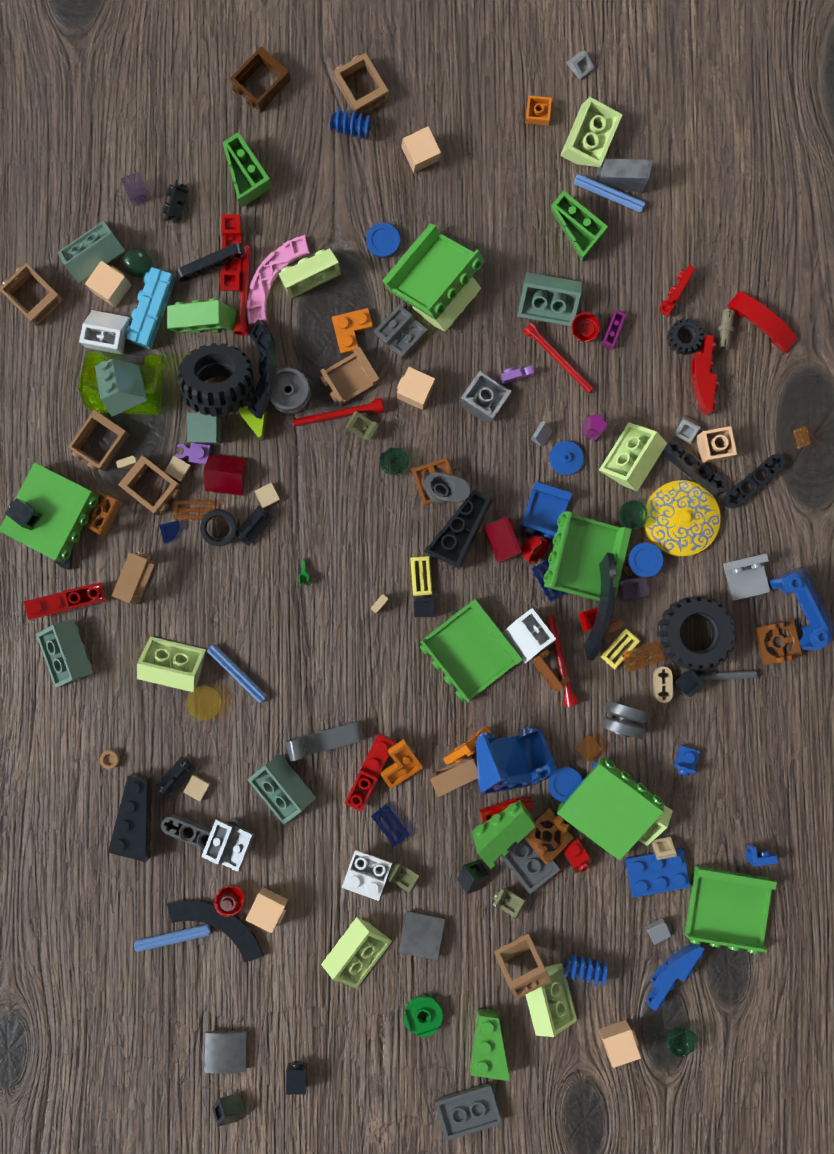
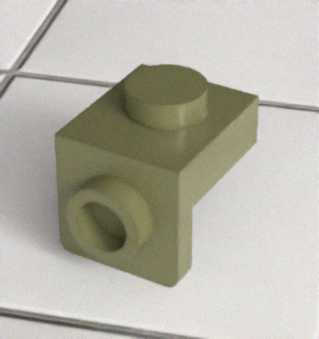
(362, 426)
(403, 877)
(509, 902)

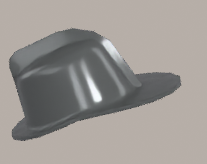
(446, 488)

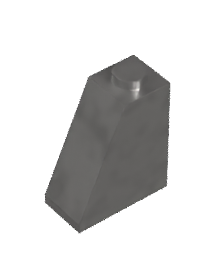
(625, 174)

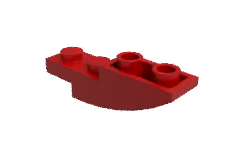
(704, 382)
(64, 601)
(369, 772)

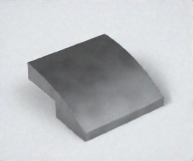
(401, 332)
(228, 845)
(422, 936)
(224, 1051)

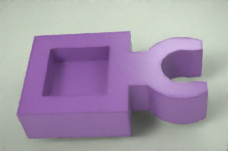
(512, 375)
(197, 453)

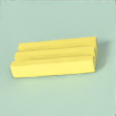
(421, 592)
(616, 652)

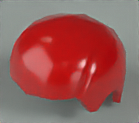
(585, 327)
(534, 548)
(229, 901)

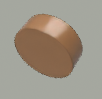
(110, 759)

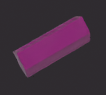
(594, 427)

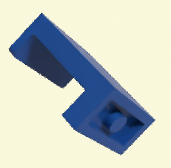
(544, 509)

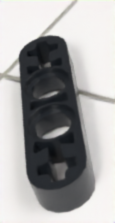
(210, 262)
(693, 470)
(754, 481)

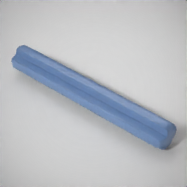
(609, 192)
(237, 673)
(172, 938)

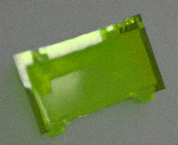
(152, 377)

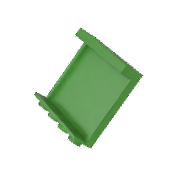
(432, 272)
(63, 509)
(579, 551)
(470, 651)
(611, 808)
(729, 909)

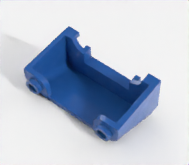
(820, 626)
(512, 761)

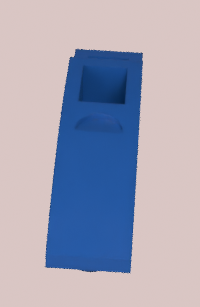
(678, 966)

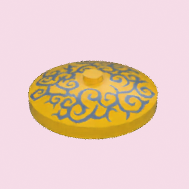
(682, 518)

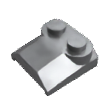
(484, 397)

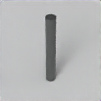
(727, 675)

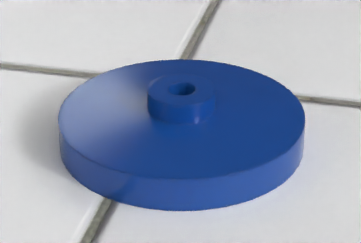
(383, 240)
(566, 458)
(645, 560)
(563, 783)

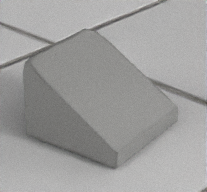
(581, 64)
(687, 429)
(542, 434)
(658, 931)

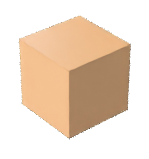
(421, 149)
(108, 284)
(415, 388)
(716, 444)
(267, 910)
(620, 1043)

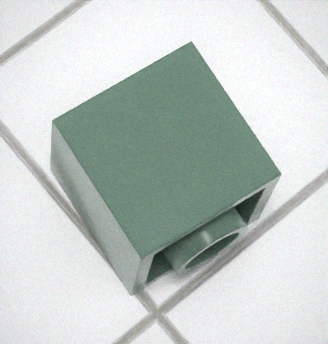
(203, 428)

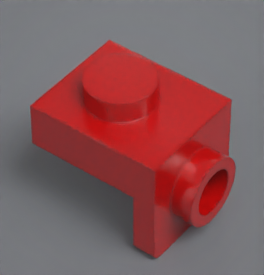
(588, 618)
(577, 856)

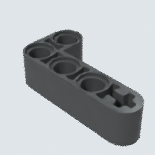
(324, 740)
(199, 830)

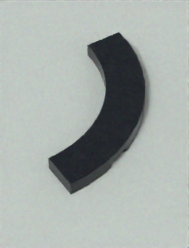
(267, 368)
(605, 609)
(232, 926)

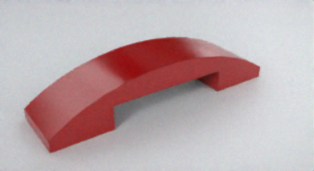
(231, 233)
(763, 319)

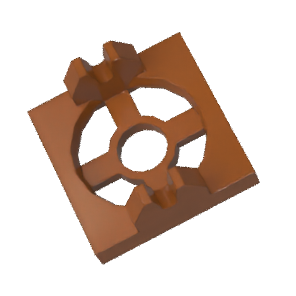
(419, 471)
(108, 517)
(795, 651)
(547, 673)
(536, 844)

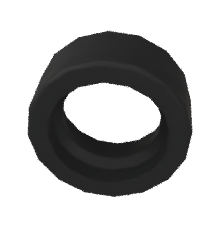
(214, 541)

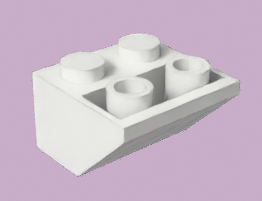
(104, 332)
(529, 635)
(366, 875)

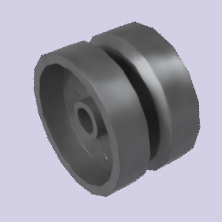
(297, 399)
(624, 720)

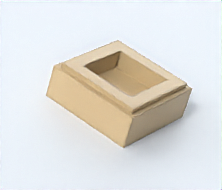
(126, 463)
(177, 468)
(267, 495)
(379, 603)
(196, 788)
(664, 848)

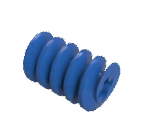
(350, 123)
(586, 969)

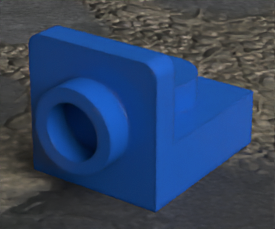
(686, 760)
(762, 858)

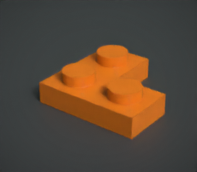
(346, 326)
(466, 748)
(405, 764)

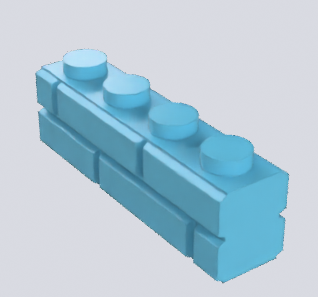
(150, 308)

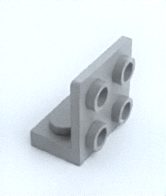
(747, 577)

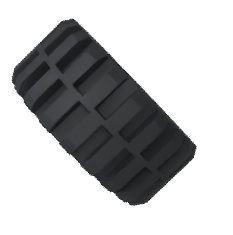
(214, 362)
(721, 628)

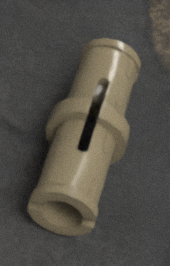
(725, 329)

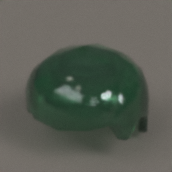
(136, 262)
(394, 461)
(633, 514)
(681, 1041)

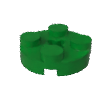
(417, 1025)

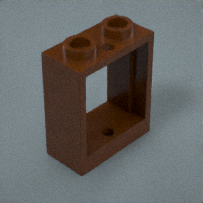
(260, 57)

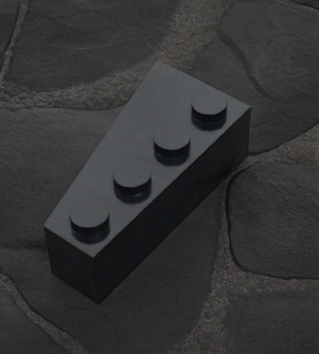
(458, 534)
(132, 826)

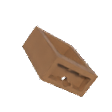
(372, 99)
(44, 307)
(84, 433)
(135, 474)
(134, 577)
(454, 775)
(537, 976)

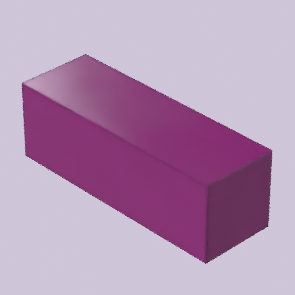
(613, 329)

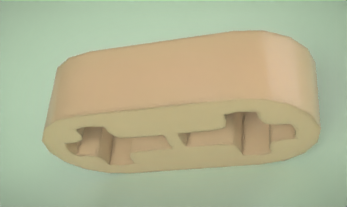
(668, 684)

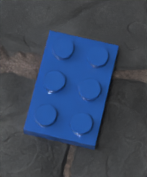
(656, 876)

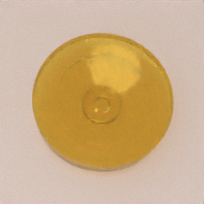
(204, 703)

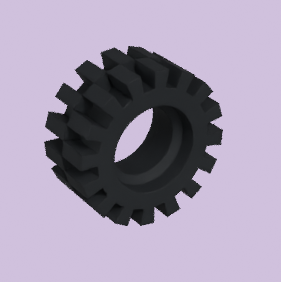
(695, 331)

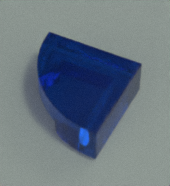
(169, 531)

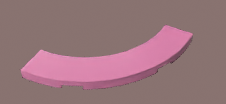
(268, 272)

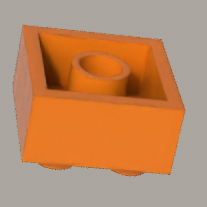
(538, 110)

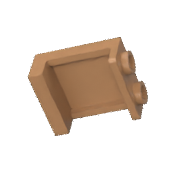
(349, 377)

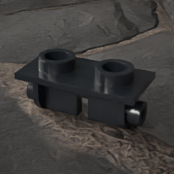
(176, 194)
(253, 525)
(176, 777)

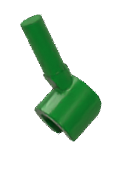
(304, 576)

